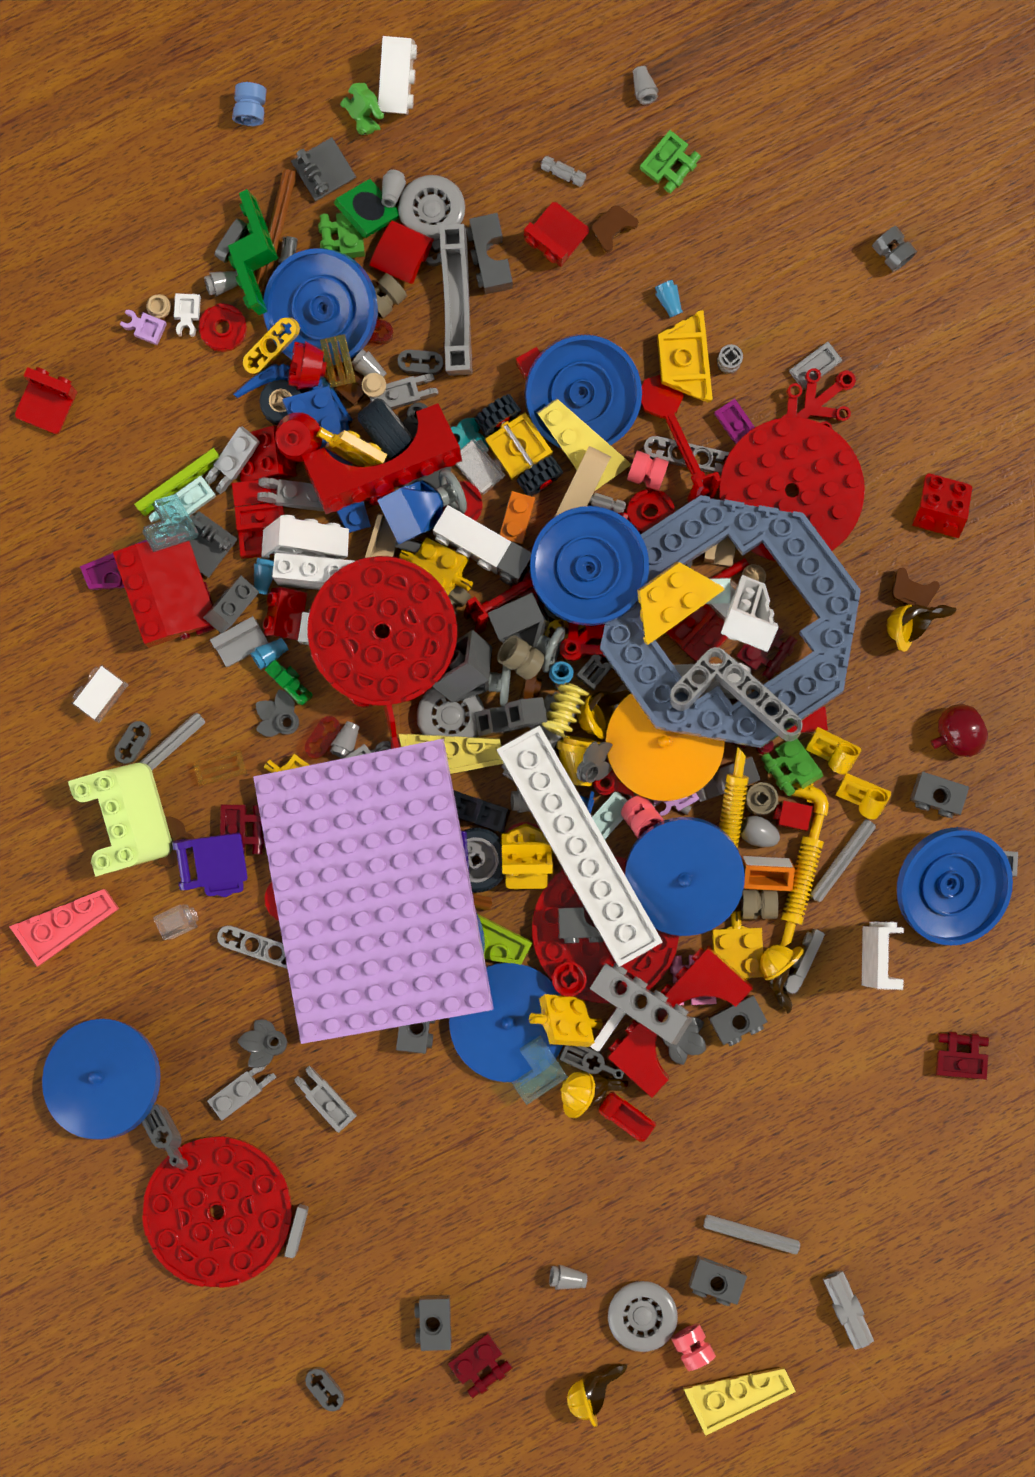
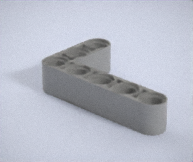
(738, 690)

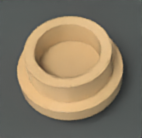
(158, 306)
(374, 385)

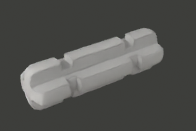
(563, 171)
(607, 502)

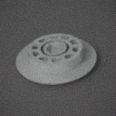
(431, 207)
(448, 715)
(642, 1316)

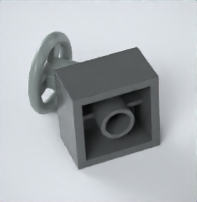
(529, 622)
(471, 671)

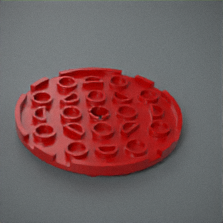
(802, 455)
(373, 594)
(590, 955)
(209, 1248)

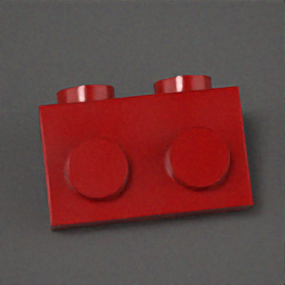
(284, 613)

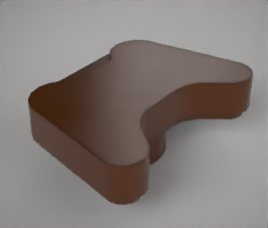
(611, 224)
(912, 592)
(530, 688)

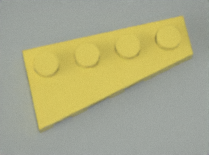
(576, 437)
(462, 752)
(733, 1398)

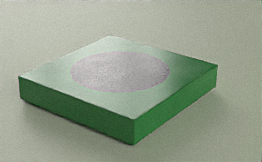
(364, 208)

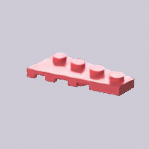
(56, 929)

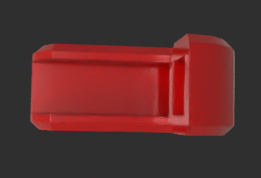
(627, 1116)

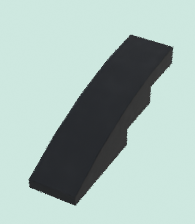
(481, 812)

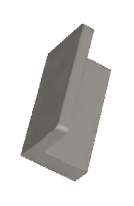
(239, 641)

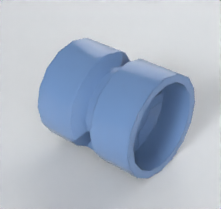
(249, 104)

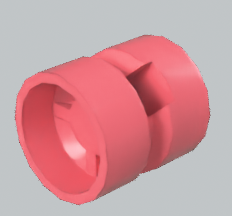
(647, 470)
(640, 814)
(697, 1355)

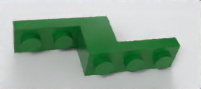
(252, 253)

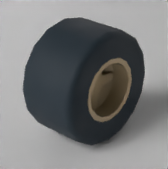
(272, 397)

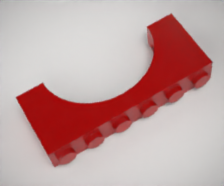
(343, 484)
(704, 977)

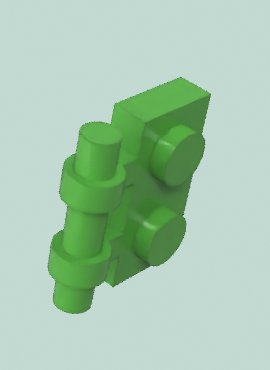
(664, 156)
(349, 241)
(797, 761)

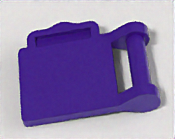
(218, 864)

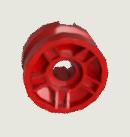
(579, 979)

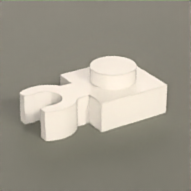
(187, 309)

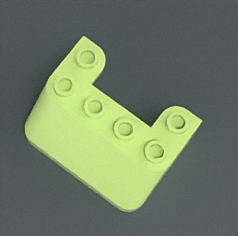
(130, 814)

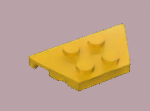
(685, 358)
(673, 598)

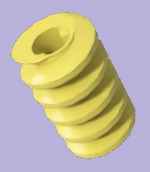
(564, 709)

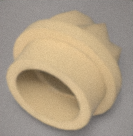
(755, 572)

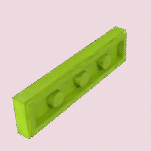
(178, 481)

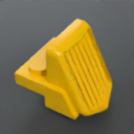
(526, 858)

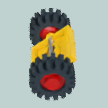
(518, 445)

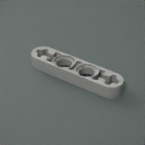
(695, 449)
(262, 951)

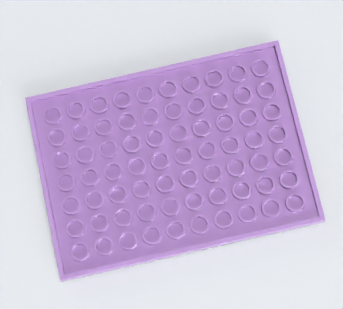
(373, 892)

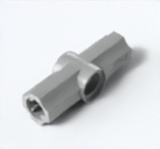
(848, 1309)

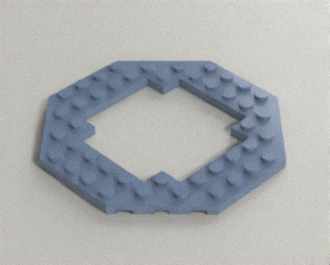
(809, 567)

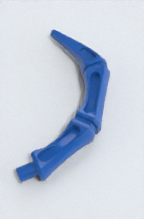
(281, 372)

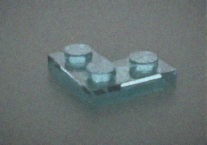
(174, 525)
(544, 1074)

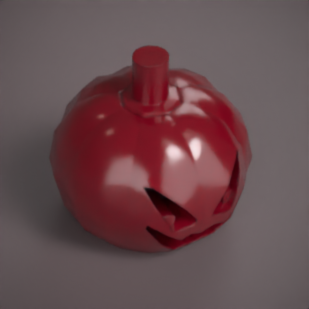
(961, 731)

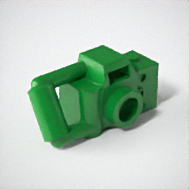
(288, 681)

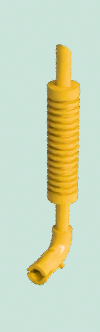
(734, 799)
(806, 862)

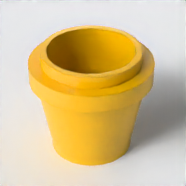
(571, 755)

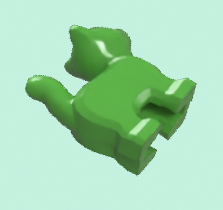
(361, 106)

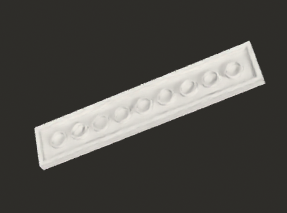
(579, 846)

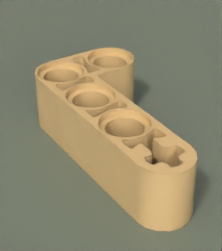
(585, 480)

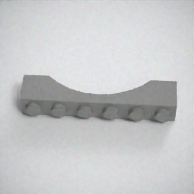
(456, 296)

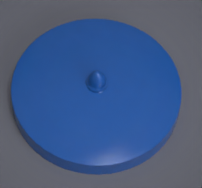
(326, 297)
(591, 380)
(589, 565)
(686, 875)
(954, 886)
(493, 1038)
(101, 1079)

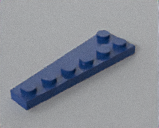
(321, 407)

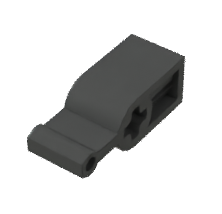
(598, 676)
(717, 784)
(581, 1063)
(159, 1125)

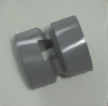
(900, 255)

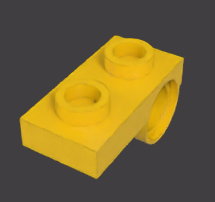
(838, 752)
(868, 796)

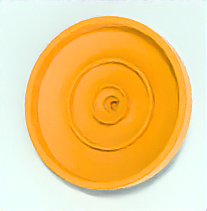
(659, 761)

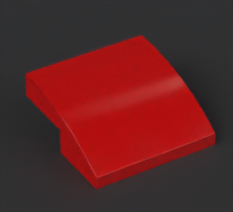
(401, 252)
(250, 526)
(698, 632)

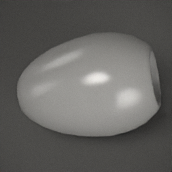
(759, 832)

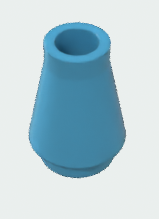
(669, 297)
(263, 574)
(267, 653)
(560, 673)

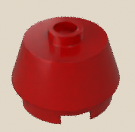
(306, 366)
(297, 436)

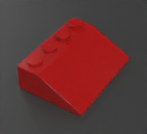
(164, 590)

